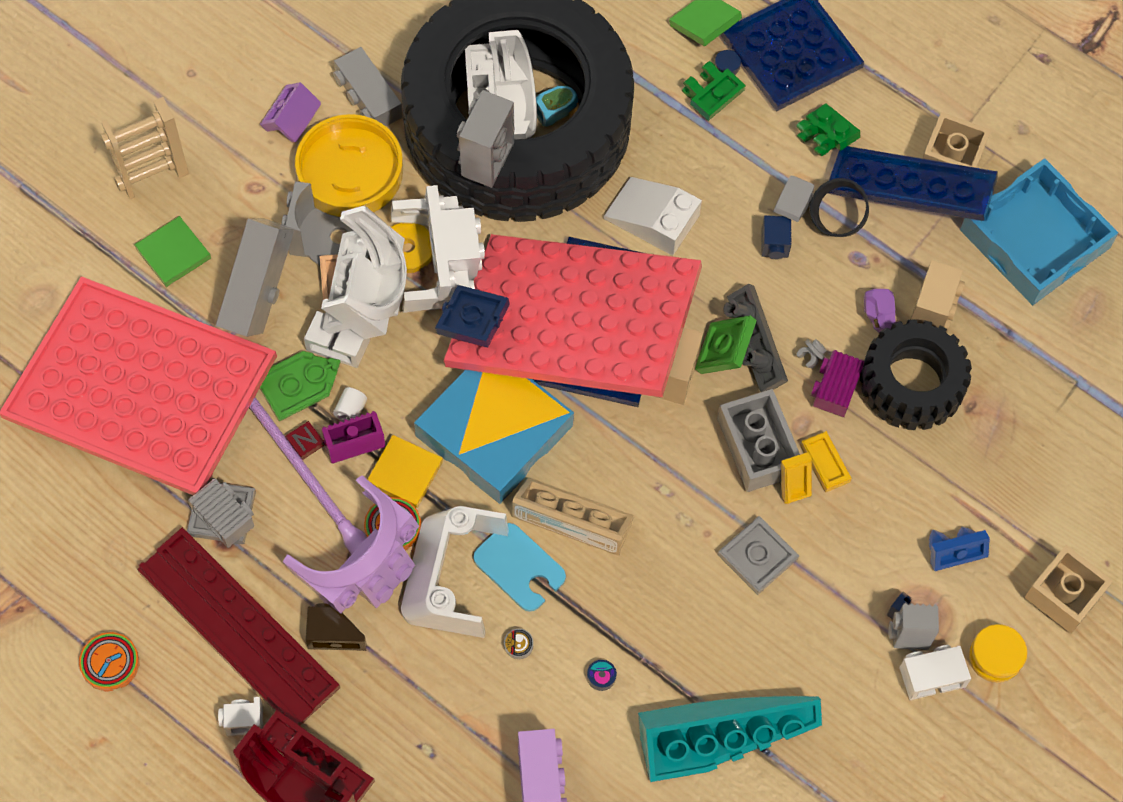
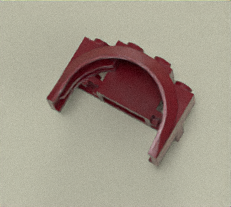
(306, 771)

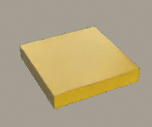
(405, 470)

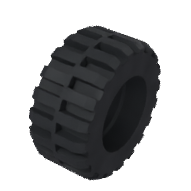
(924, 344)

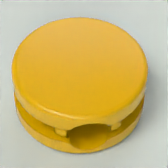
(998, 653)

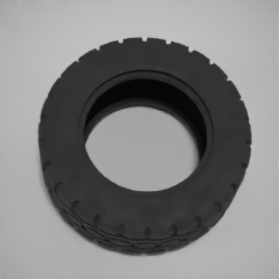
(543, 171)

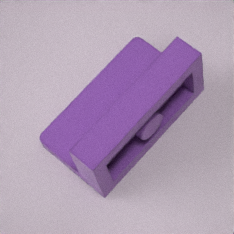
(291, 111)

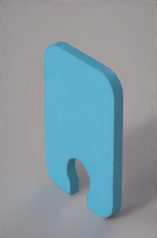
(514, 562)

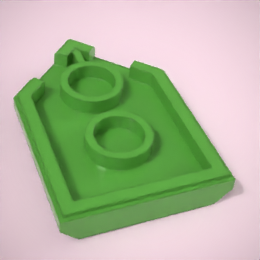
(298, 383)

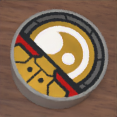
(518, 643)

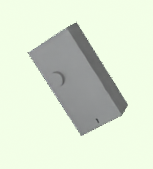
(255, 277)

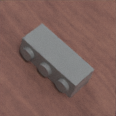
(367, 87)

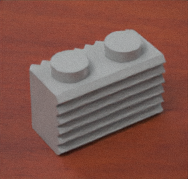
(221, 512)
(914, 626)

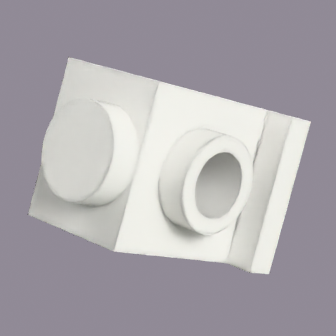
(241, 716)

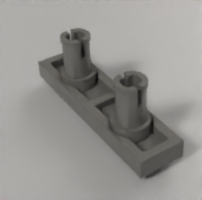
(761, 351)

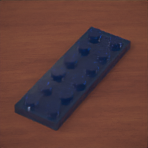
(915, 182)

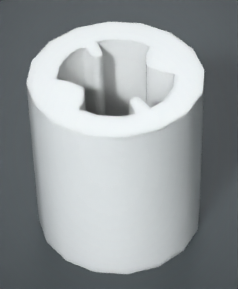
(350, 404)

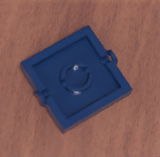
(472, 316)

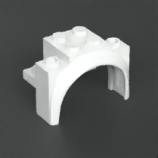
(509, 77)
(453, 245)
(366, 290)

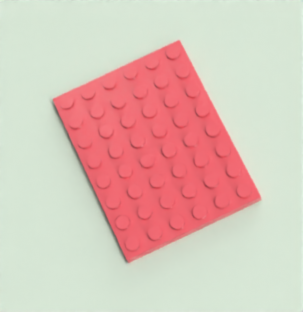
(582, 315)
(139, 386)

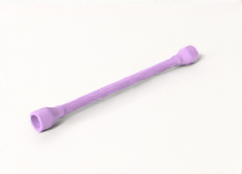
(351, 535)

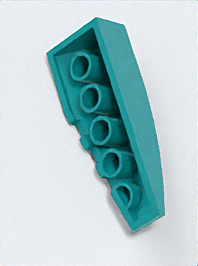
(708, 733)

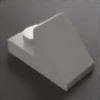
(794, 198)

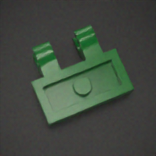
(717, 94)
(832, 130)

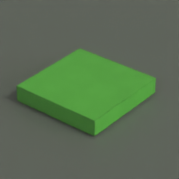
(705, 20)
(172, 251)
(725, 344)

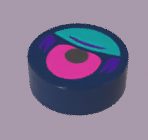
(601, 675)

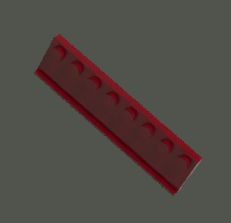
(238, 628)

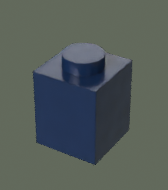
(776, 237)

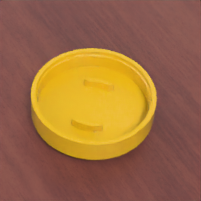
(350, 163)

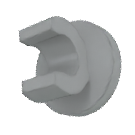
(816, 350)

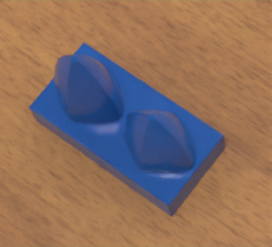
(964, 548)

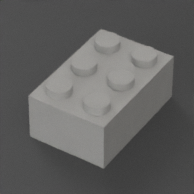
(486, 138)
(757, 438)

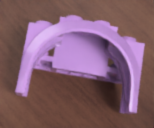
(374, 566)

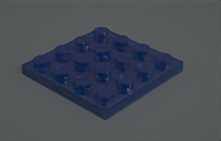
(792, 50)

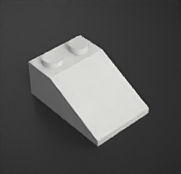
(655, 213)

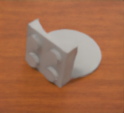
(311, 225)

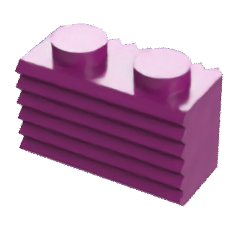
(838, 383)
(353, 437)

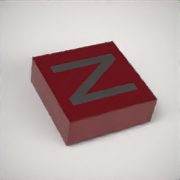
(305, 440)

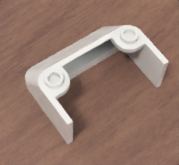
(423, 600)

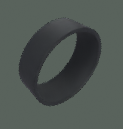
(822, 191)

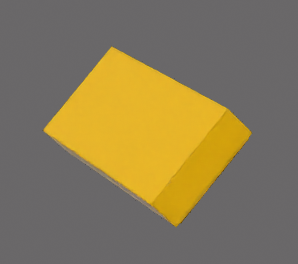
(826, 461)
(796, 478)

